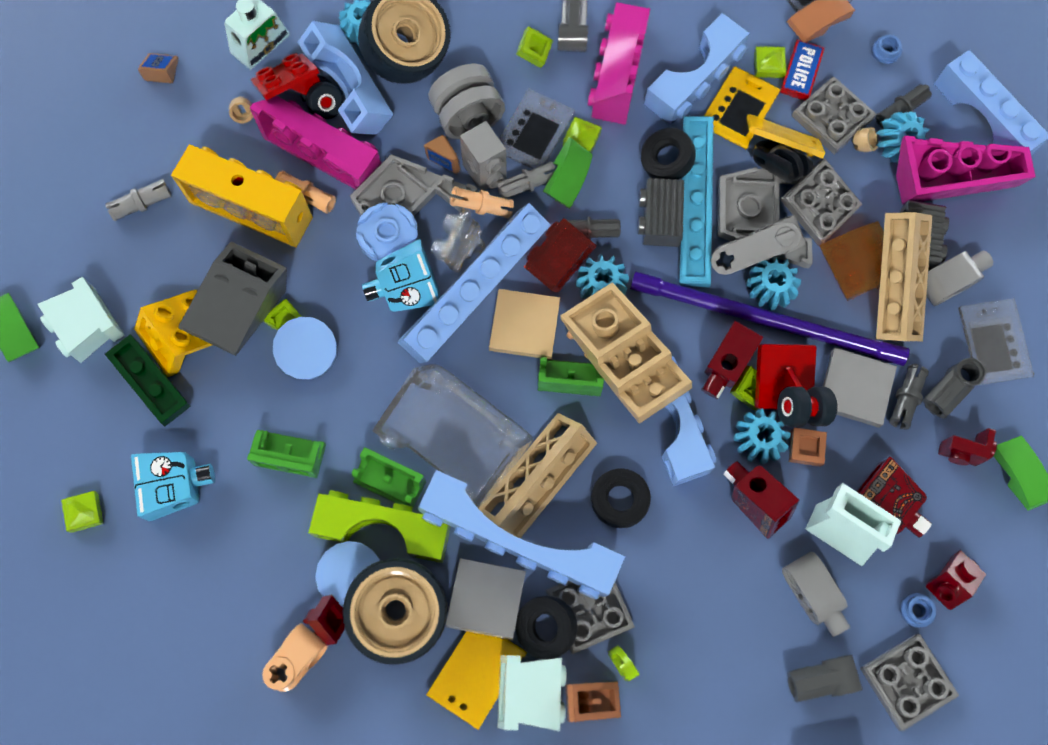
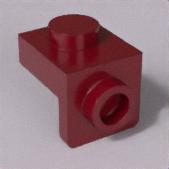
(966, 452)
(956, 581)

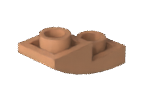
(818, 17)

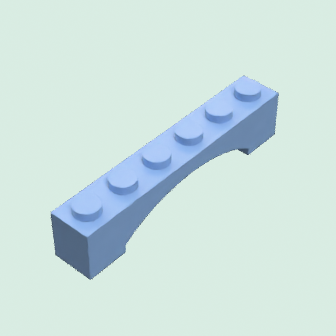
(474, 284)
(590, 568)

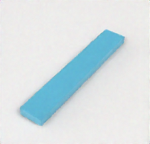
(697, 211)

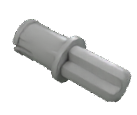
(525, 181)

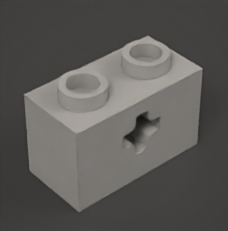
(483, 156)

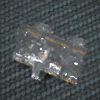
(462, 241)

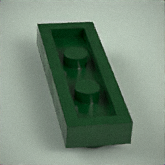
(147, 380)

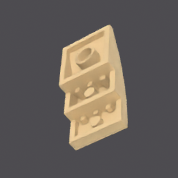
(626, 352)

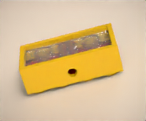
(243, 194)

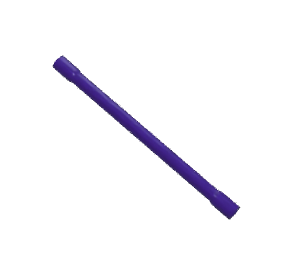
(879, 349)

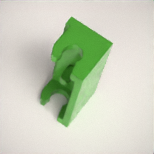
(569, 377)
(286, 453)
(388, 478)

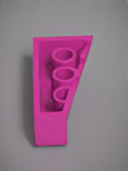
(620, 63)
(315, 141)
(952, 169)

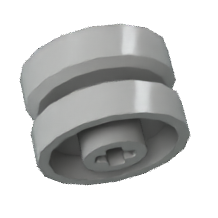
(465, 99)

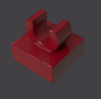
(327, 620)

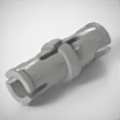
(138, 200)

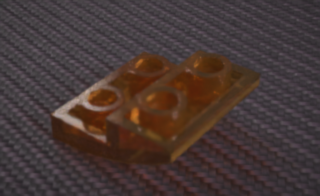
(856, 259)

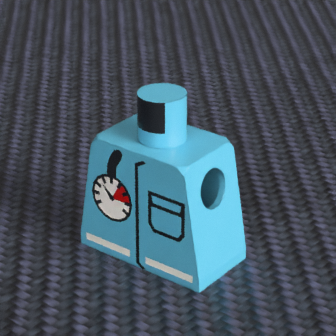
(404, 279)
(167, 482)

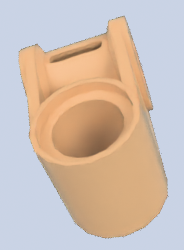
(296, 655)

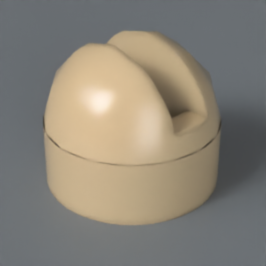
(235, 112)
(865, 140)

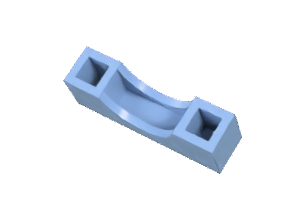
(331, 51)
(972, 83)
(675, 92)
(688, 454)

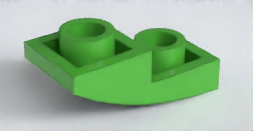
(570, 173)
(15, 335)
(1026, 471)

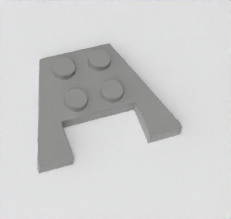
(404, 184)
(749, 203)

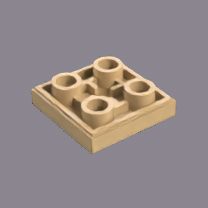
(524, 324)

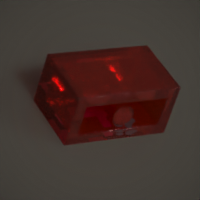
(559, 255)

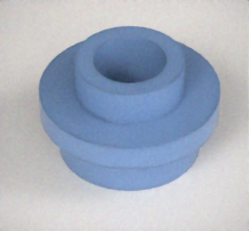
(889, 43)
(927, 607)

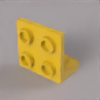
(160, 332)

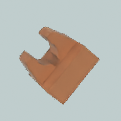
(807, 447)

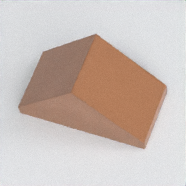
(592, 701)

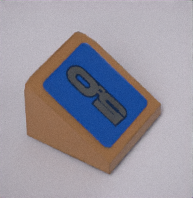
(158, 68)
(442, 153)

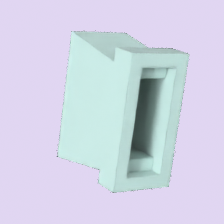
(79, 320)
(853, 524)
(531, 693)

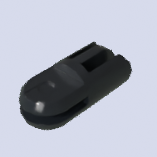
(782, 160)

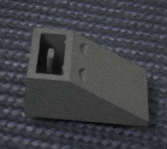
(234, 298)

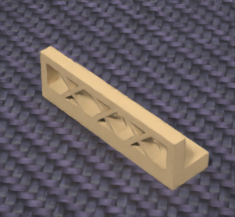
(904, 276)
(542, 478)

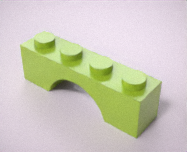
(340, 518)

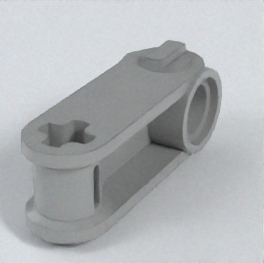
(760, 245)

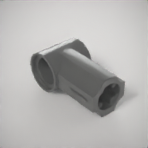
(573, 28)
(954, 387)
(832, 677)

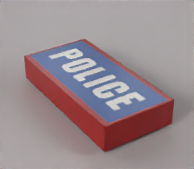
(802, 70)

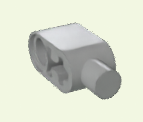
(956, 276)
(817, 592)

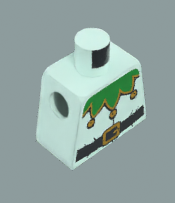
(253, 31)

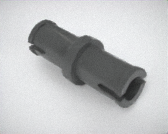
(909, 396)

